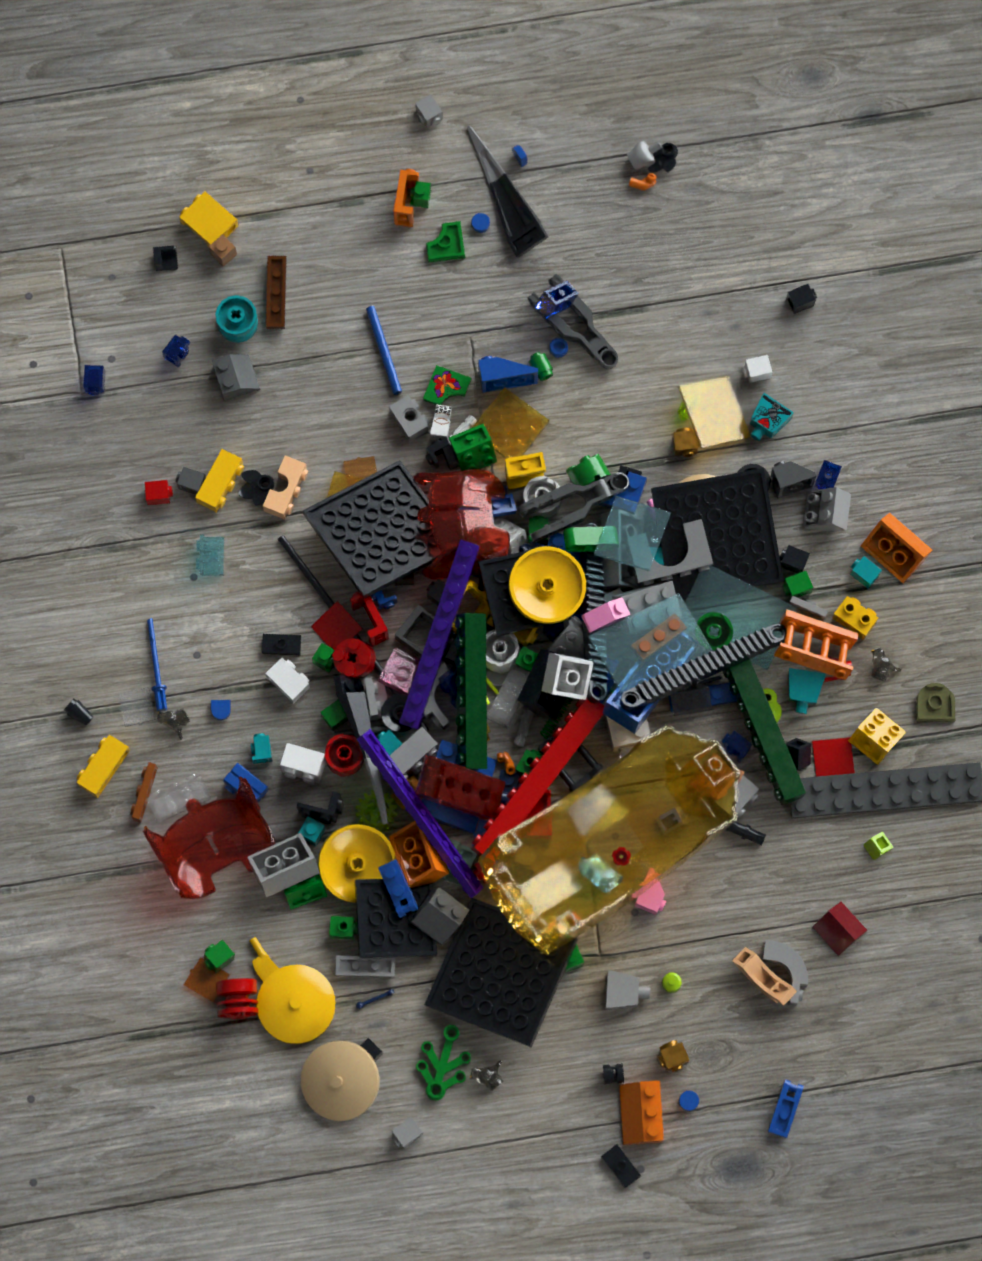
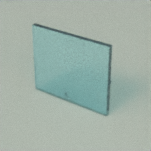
(632, 533)

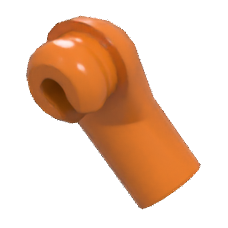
(509, 764)

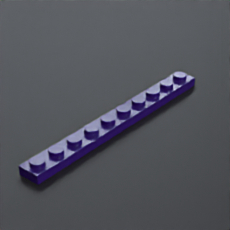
(439, 634)
(420, 813)

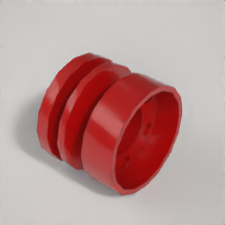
(236, 996)

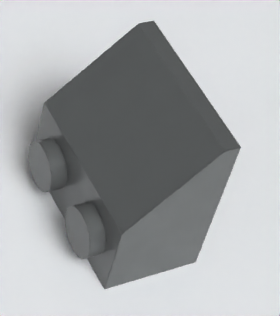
(235, 375)
(790, 478)
(439, 915)

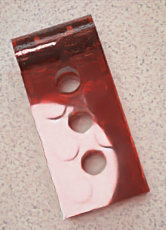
(459, 788)

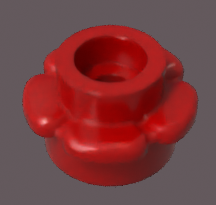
(621, 851)

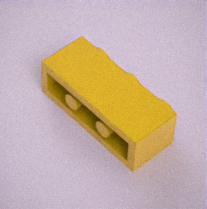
(219, 481)
(102, 765)

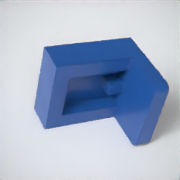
(383, 602)

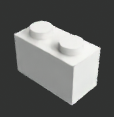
(288, 680)

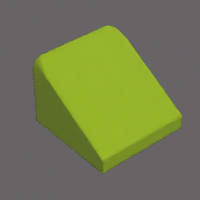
(878, 846)

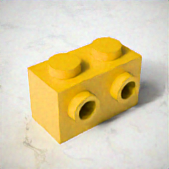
(855, 617)

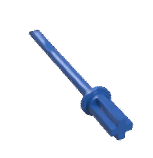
(159, 689)

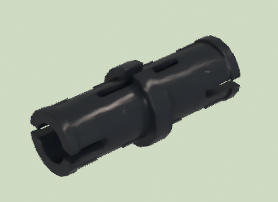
(747, 832)

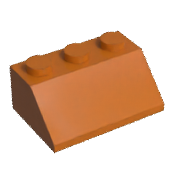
(896, 547)
(417, 856)
(641, 1113)

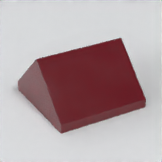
(839, 928)

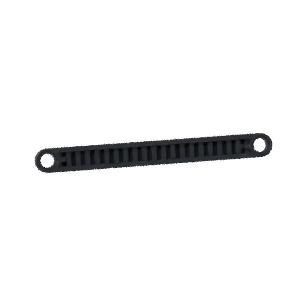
(593, 598)
(703, 667)

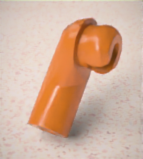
(644, 184)

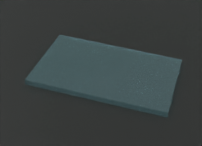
(741, 603)
(620, 643)

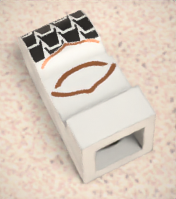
(441, 422)

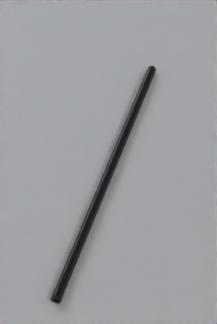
(326, 598)

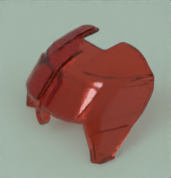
(449, 525)
(234, 828)

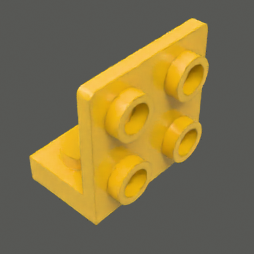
(876, 736)

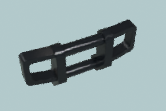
(596, 768)

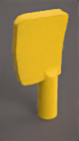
(262, 964)

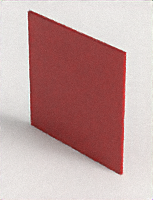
(336, 626)
(833, 757)

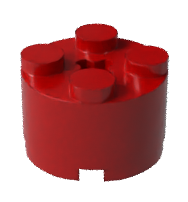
(344, 655)
(343, 766)

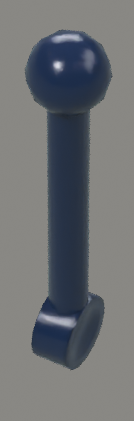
(359, 1005)

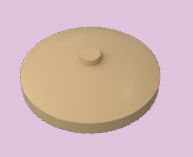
(340, 1080)

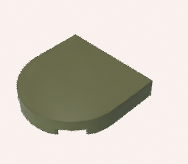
(935, 704)

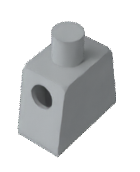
(624, 991)

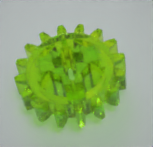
(367, 809)

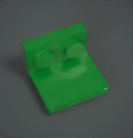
(473, 448)
(305, 892)

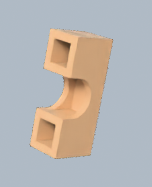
(280, 503)

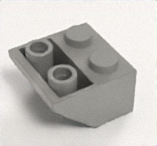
(827, 510)

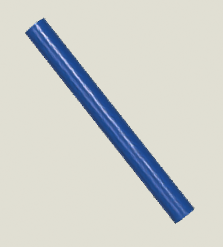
(383, 349)

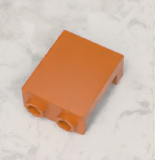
(404, 214)

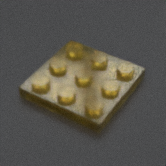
(512, 424)

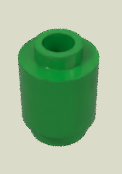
(542, 363)

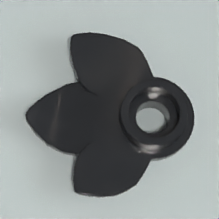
(664, 160)
(253, 486)

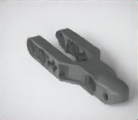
(591, 340)
(593, 495)

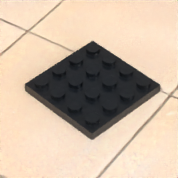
(504, 614)
(380, 928)

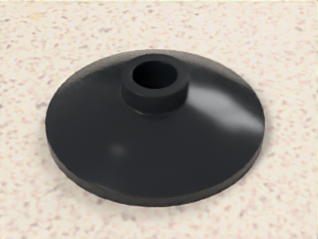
(389, 712)

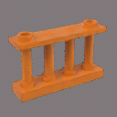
(820, 630)

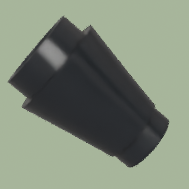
(78, 711)

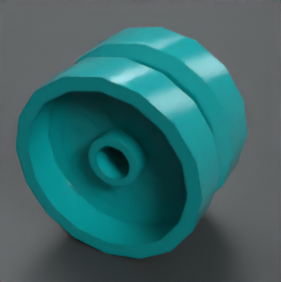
(236, 319)

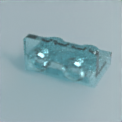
(211, 556)
(599, 872)

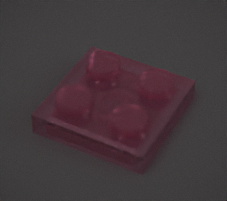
(399, 671)

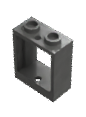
(410, 623)

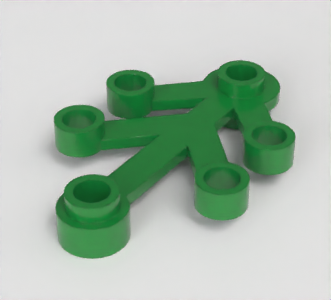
(442, 1066)

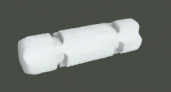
(469, 422)

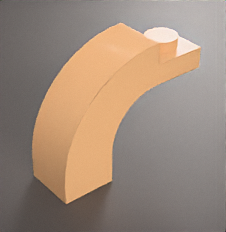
(763, 977)

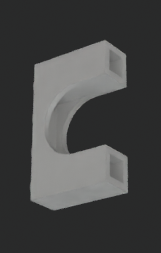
(696, 558)

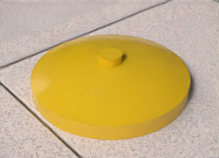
(547, 585)
(351, 855)
(296, 1004)

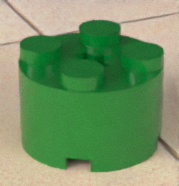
(588, 471)
(718, 621)

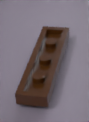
(276, 292)

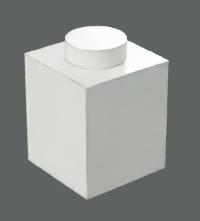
(757, 369)

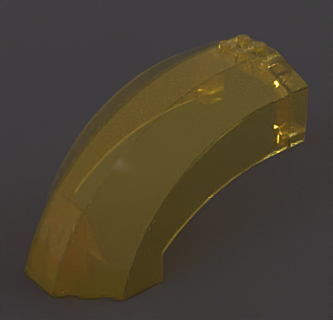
(537, 862)

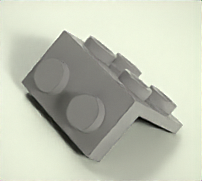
(570, 639)

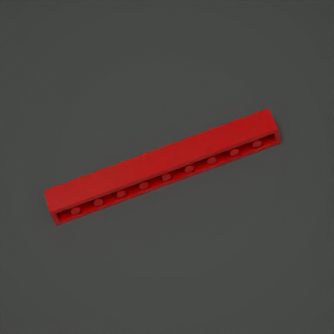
(542, 773)

